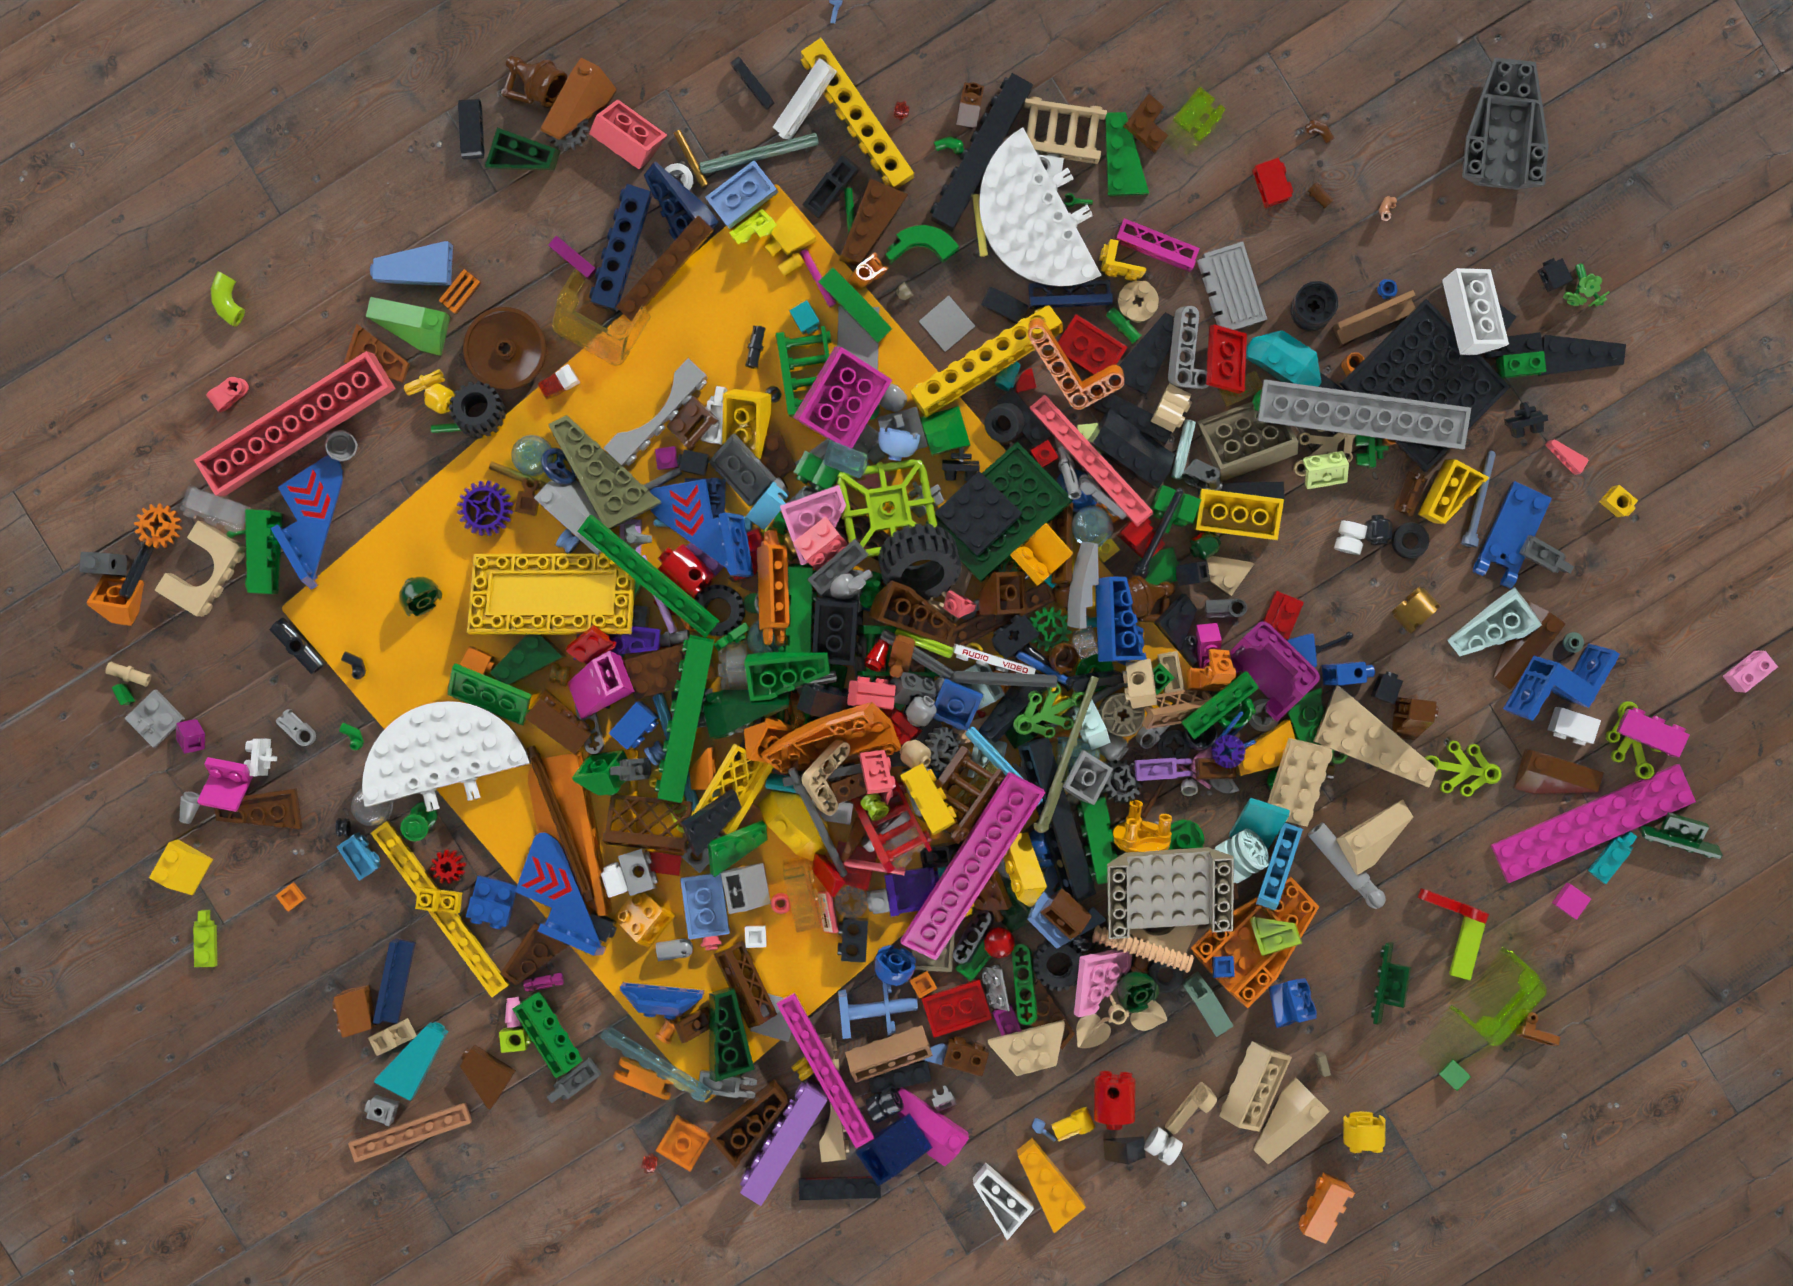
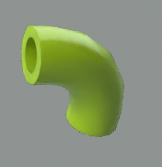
(222, 299)

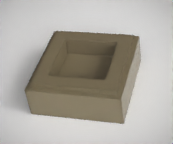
(1322, 1064)

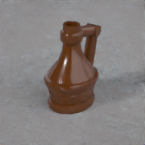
(540, 80)
(1146, 595)

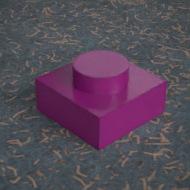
(666, 458)

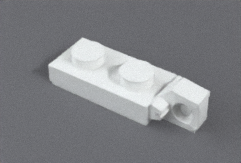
(715, 405)

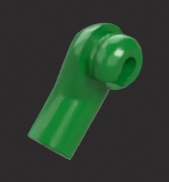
(949, 142)

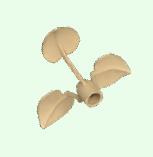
(1093, 1031)

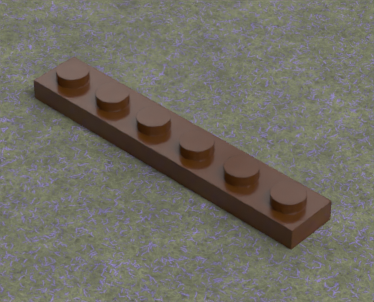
(665, 267)

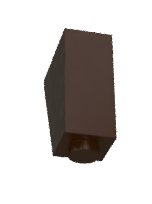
(486, 1074)

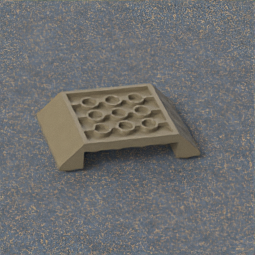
(1170, 890)

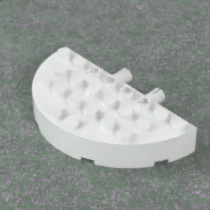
(1028, 219)
(436, 749)

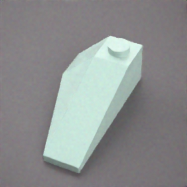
(1500, 622)

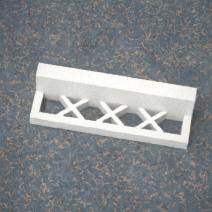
(804, 99)

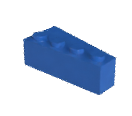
(1116, 622)

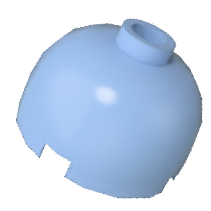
(897, 443)

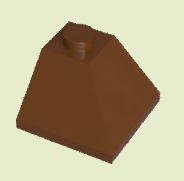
(1003, 594)

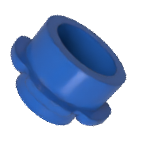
(1392, 289)

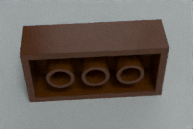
(658, 671)

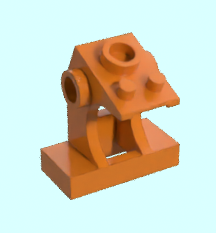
(1215, 676)

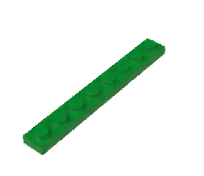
(648, 576)

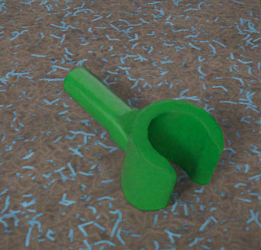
(1077, 200)

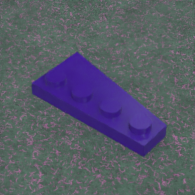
(640, 640)

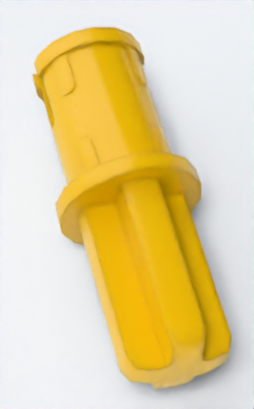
(424, 382)

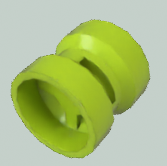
(874, 806)

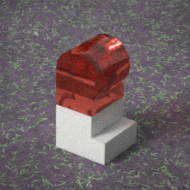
(558, 382)

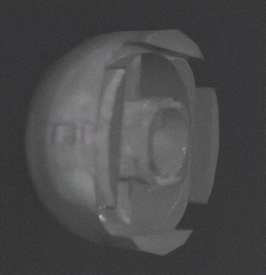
(370, 815)

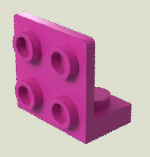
(225, 784)

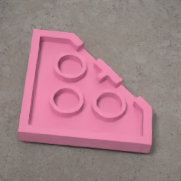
(807, 511)
(1098, 978)

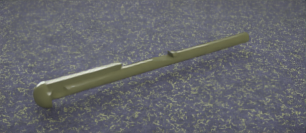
(1056, 787)

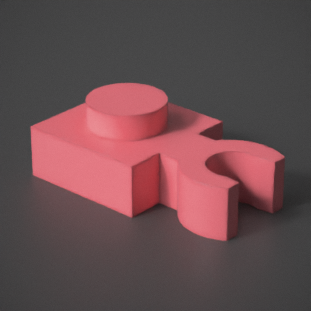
(873, 481)

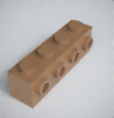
(888, 1054)

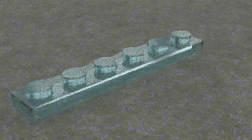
(651, 1061)

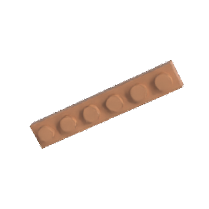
(410, 1132)

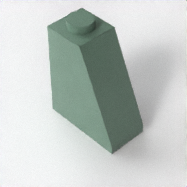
(1207, 1004)

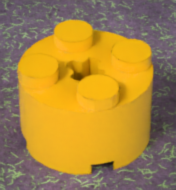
(1364, 1132)

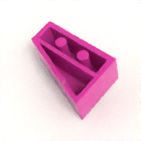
(1653, 732)

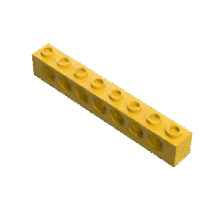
(903, 172)
(982, 370)

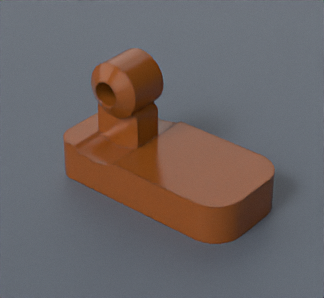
(901, 655)
(1528, 1032)

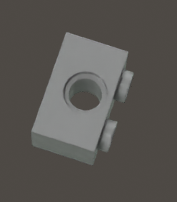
(628, 864)

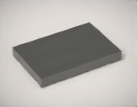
(742, 470)

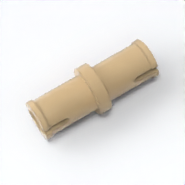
(128, 674)

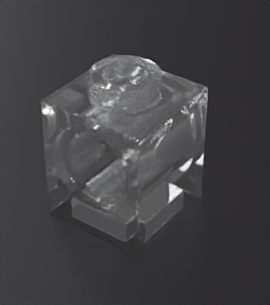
(1085, 642)

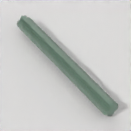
(759, 153)

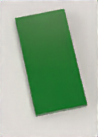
(488, 694)

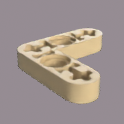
(815, 780)
(1199, 1097)

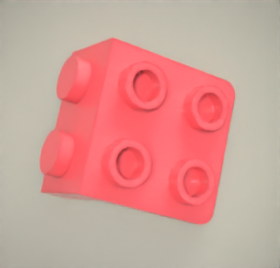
(820, 543)

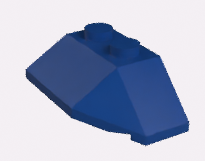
(660, 999)

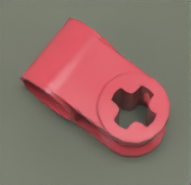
(225, 396)

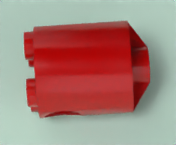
(685, 570)
(1112, 1106)

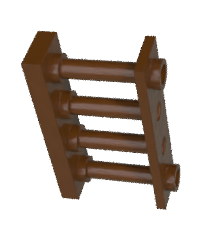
(951, 776)

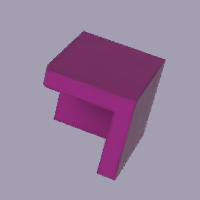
(190, 736)

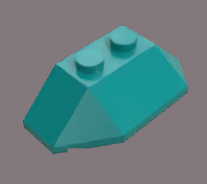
(1285, 358)

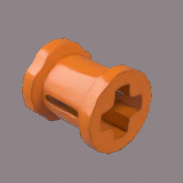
(667, 1031)

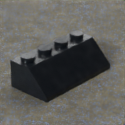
(1132, 449)

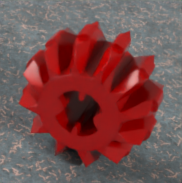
(440, 868)

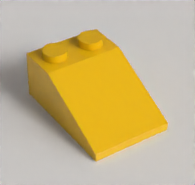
(747, 417)

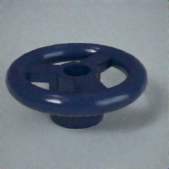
(558, 468)

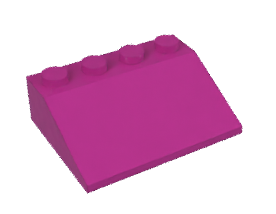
(842, 398)

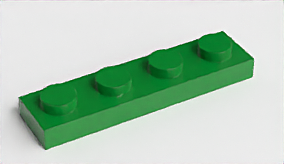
(1220, 705)

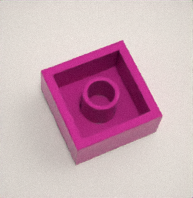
(1571, 901)

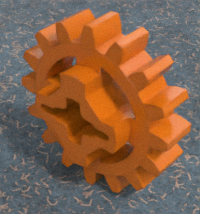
(158, 535)

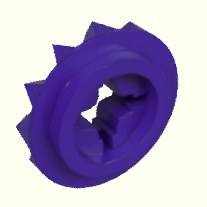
(1231, 742)

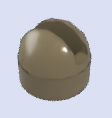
(904, 292)

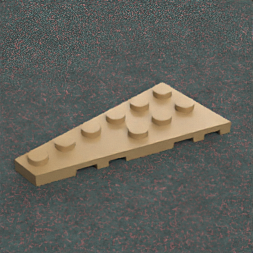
(1361, 735)

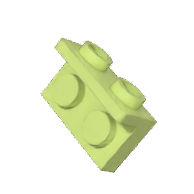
(1326, 470)

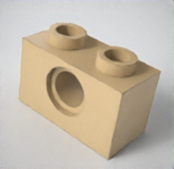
(1142, 694)

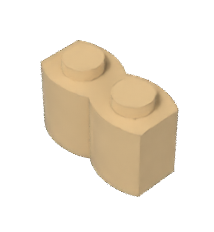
(1171, 408)

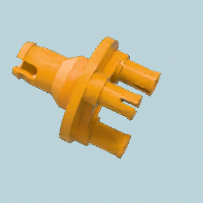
(1141, 835)

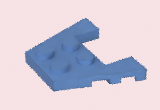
(1044, 926)

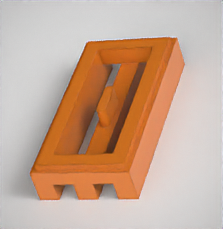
(452, 288)

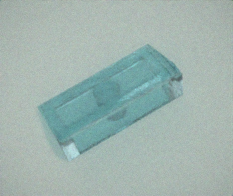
(845, 459)

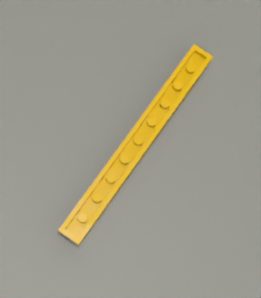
(450, 923)

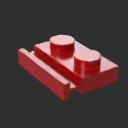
(1283, 613)
(590, 645)

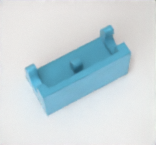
(767, 506)

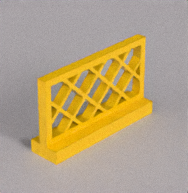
(746, 792)

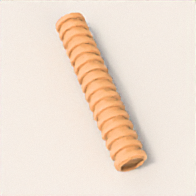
(1145, 949)

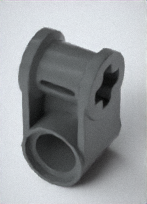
(1202, 476)

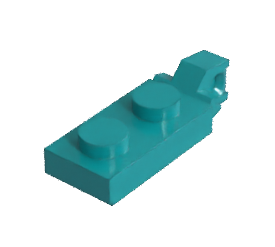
(1612, 857)

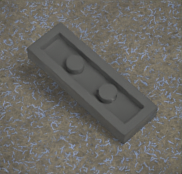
(838, 565)

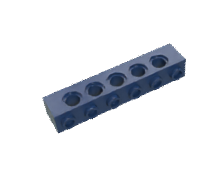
(628, 196)

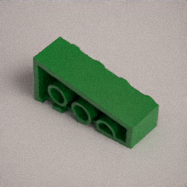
(262, 551)
(801, 611)

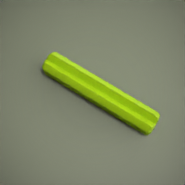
(927, 643)

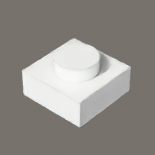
(755, 936)

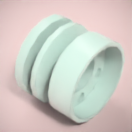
(1248, 853)

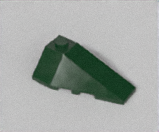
(733, 709)

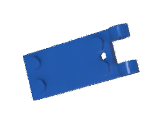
(1516, 520)

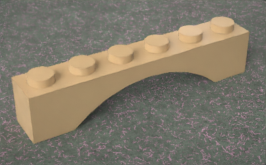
(832, 1140)

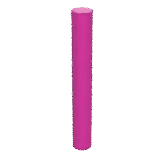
(816, 276)

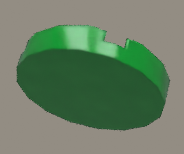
(1186, 835)

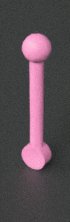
(1180, 766)

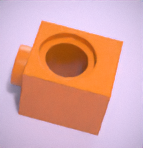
(478, 660)

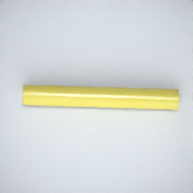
(980, 232)

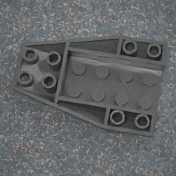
(1508, 130)

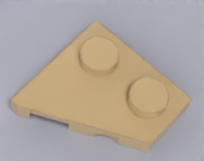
(1227, 573)

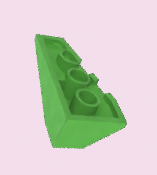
(414, 324)

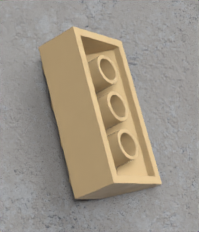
(1255, 1086)

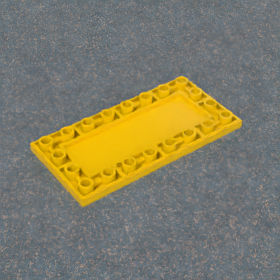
(549, 594)

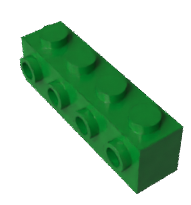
(547, 1034)

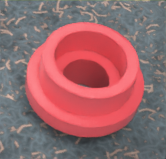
(780, 896)
(710, 943)

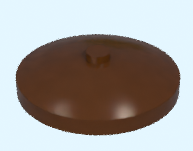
(505, 348)

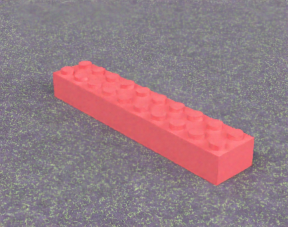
(294, 424)

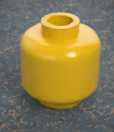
(438, 398)

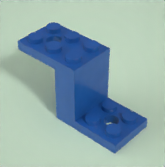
(1573, 686)

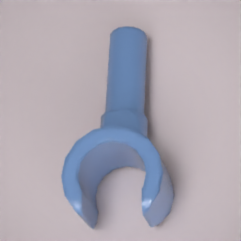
(837, 3)
(1038, 1126)

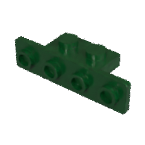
(1682, 833)
(1392, 984)

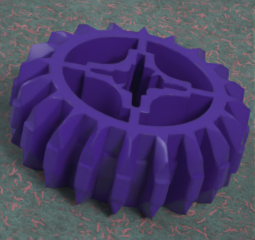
(469, 500)

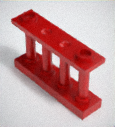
(879, 840)

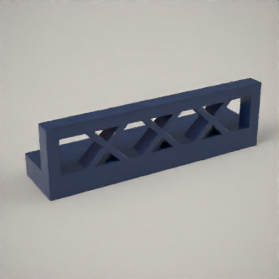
(1071, 300)
(394, 981)

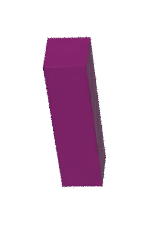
(572, 257)

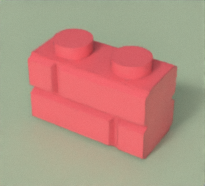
(864, 692)

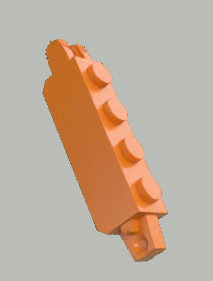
(773, 588)

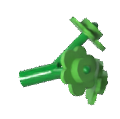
(1589, 286)

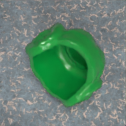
(1246, 707)

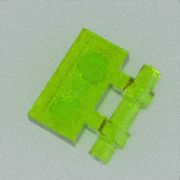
(1194, 109)

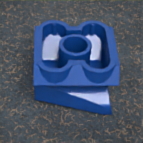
(1292, 1002)

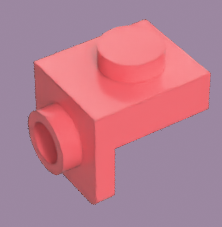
(958, 604)

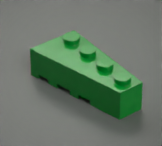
(1098, 837)

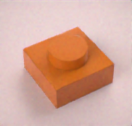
(290, 896)
(923, 984)

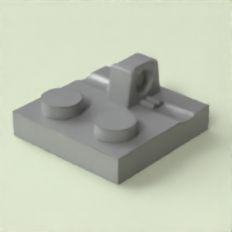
(905, 420)
(154, 718)

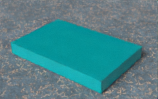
(1262, 819)

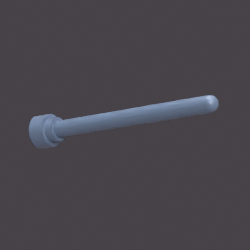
(1471, 538)

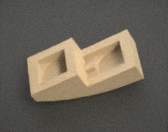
(392, 1037)

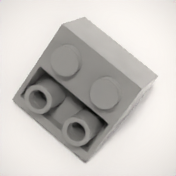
(745, 888)

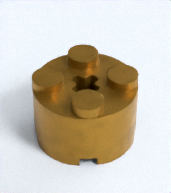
(1416, 610)

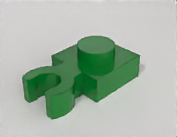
(736, 635)

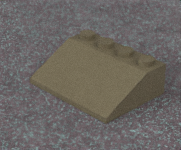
(1242, 443)

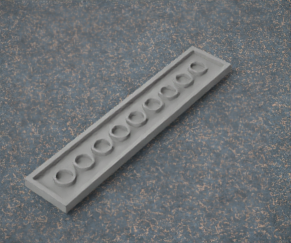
(1364, 414)

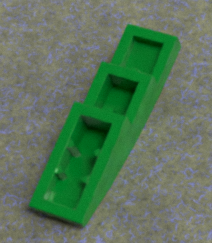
(855, 305)

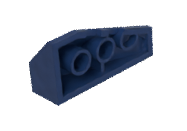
(676, 201)

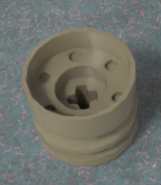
(1109, 713)

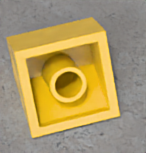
(181, 867)

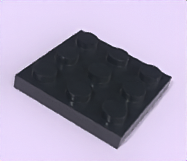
(978, 514)

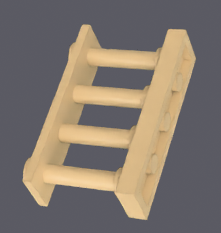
(1068, 150)

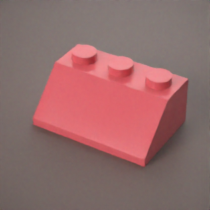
(627, 134)

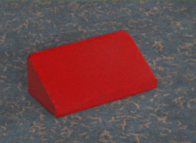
(827, 874)

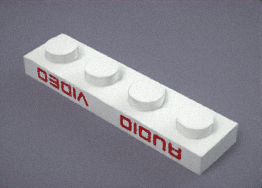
(984, 659)

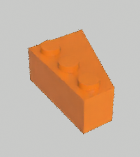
(1324, 1207)

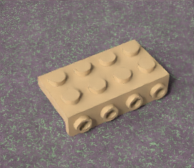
(1300, 779)

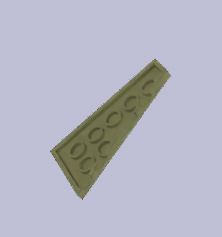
(605, 481)

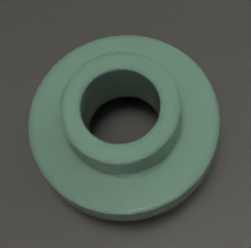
(1567, 642)

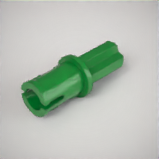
(1123, 325)

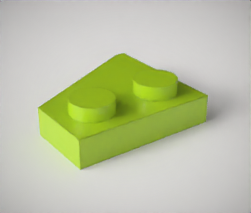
(1274, 935)

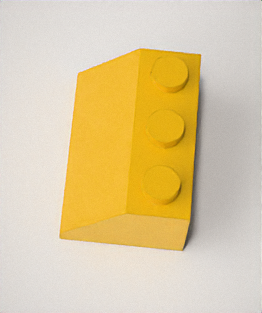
(1024, 870)

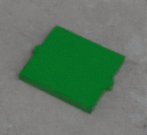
(1162, 567)

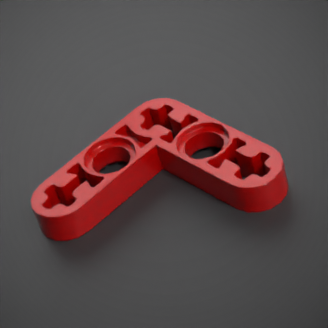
(1464, 909)

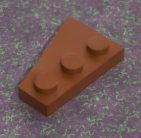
(392, 363)

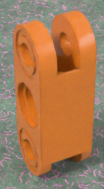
(642, 1078)

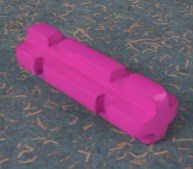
(543, 982)

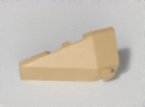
(1373, 837)
(1291, 1119)

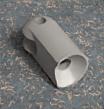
(673, 949)

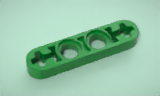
(1024, 984)

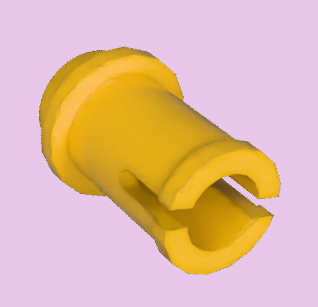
(791, 264)

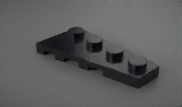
(1576, 354)

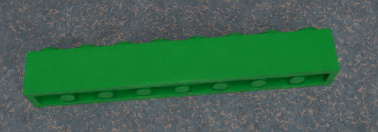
(685, 718)

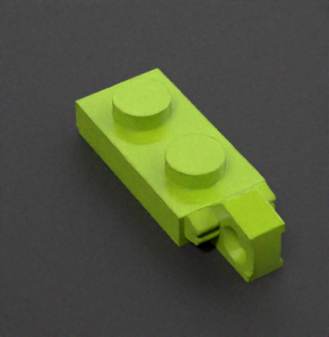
(205, 940)

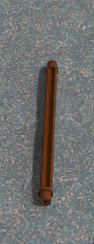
(560, 823)

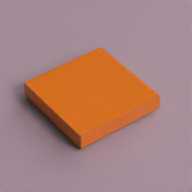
(683, 1143)

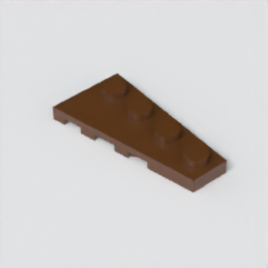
(268, 809)

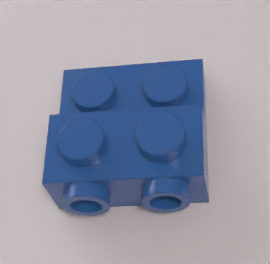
(956, 705)
(491, 902)

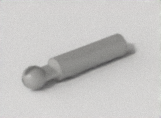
(1327, 843)

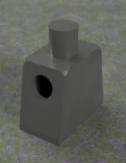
(101, 563)

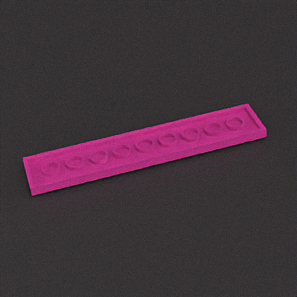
(1593, 823)
(972, 866)

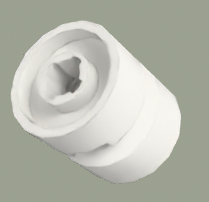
(1350, 537)
(1160, 1144)

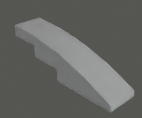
(1083, 578)

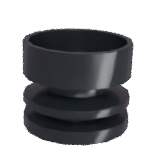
(1324, 301)

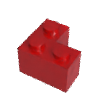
(1139, 537)

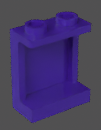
(909, 891)

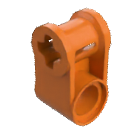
(870, 270)

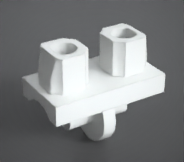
(260, 756)

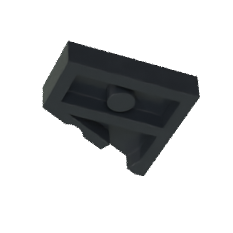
(1177, 620)

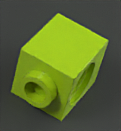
(507, 1043)

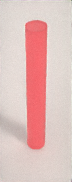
(872, 866)

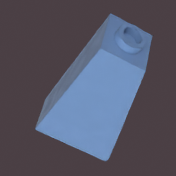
(416, 266)

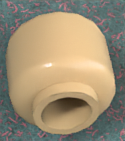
(915, 753)

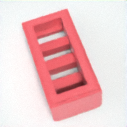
(1571, 459)

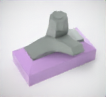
(631, 534)

